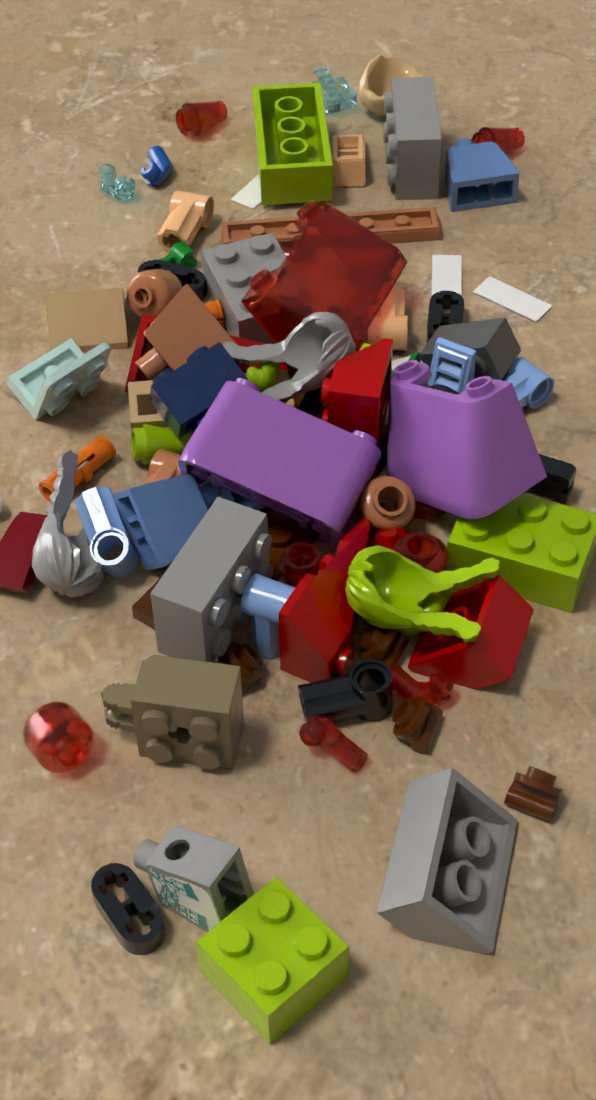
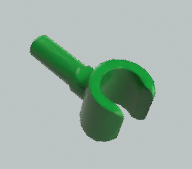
(181, 255)

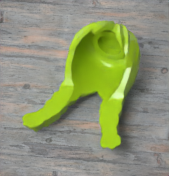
(391, 587)

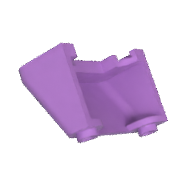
(460, 449)
(281, 459)

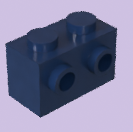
(189, 391)

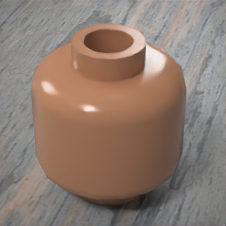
(151, 291)
(386, 503)

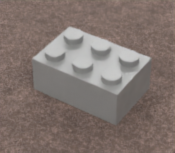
(412, 138)
(227, 277)
(204, 585)

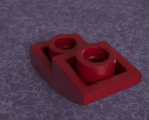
(17, 552)

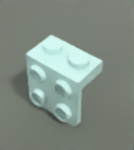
(58, 376)

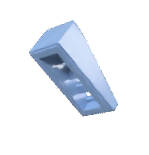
(440, 368)

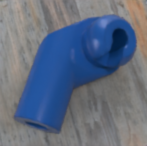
(159, 167)

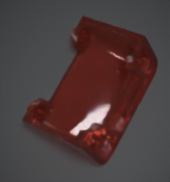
(330, 269)

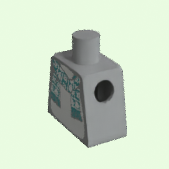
(195, 875)

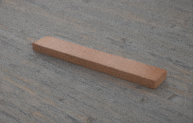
(392, 225)

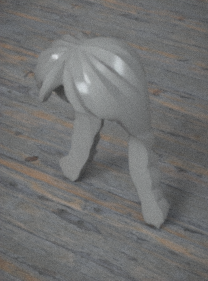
(309, 348)
(62, 560)

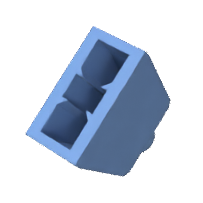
(479, 176)
(163, 516)

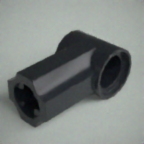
(350, 694)

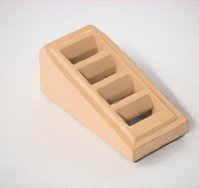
(348, 160)

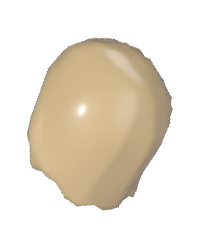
(377, 81)

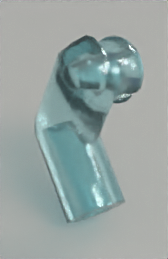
(109, 185)

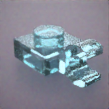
(335, 91)

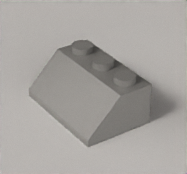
(448, 864)

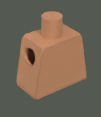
(179, 332)

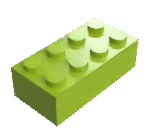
(292, 144)

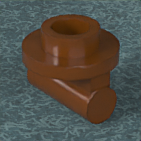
(383, 645)
(247, 659)
(417, 723)
(534, 793)

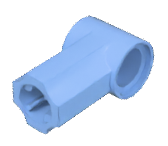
(529, 382)
(106, 530)
(263, 601)

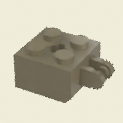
(181, 711)

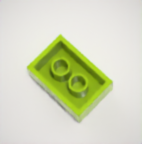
(539, 545)

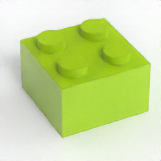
(273, 959)

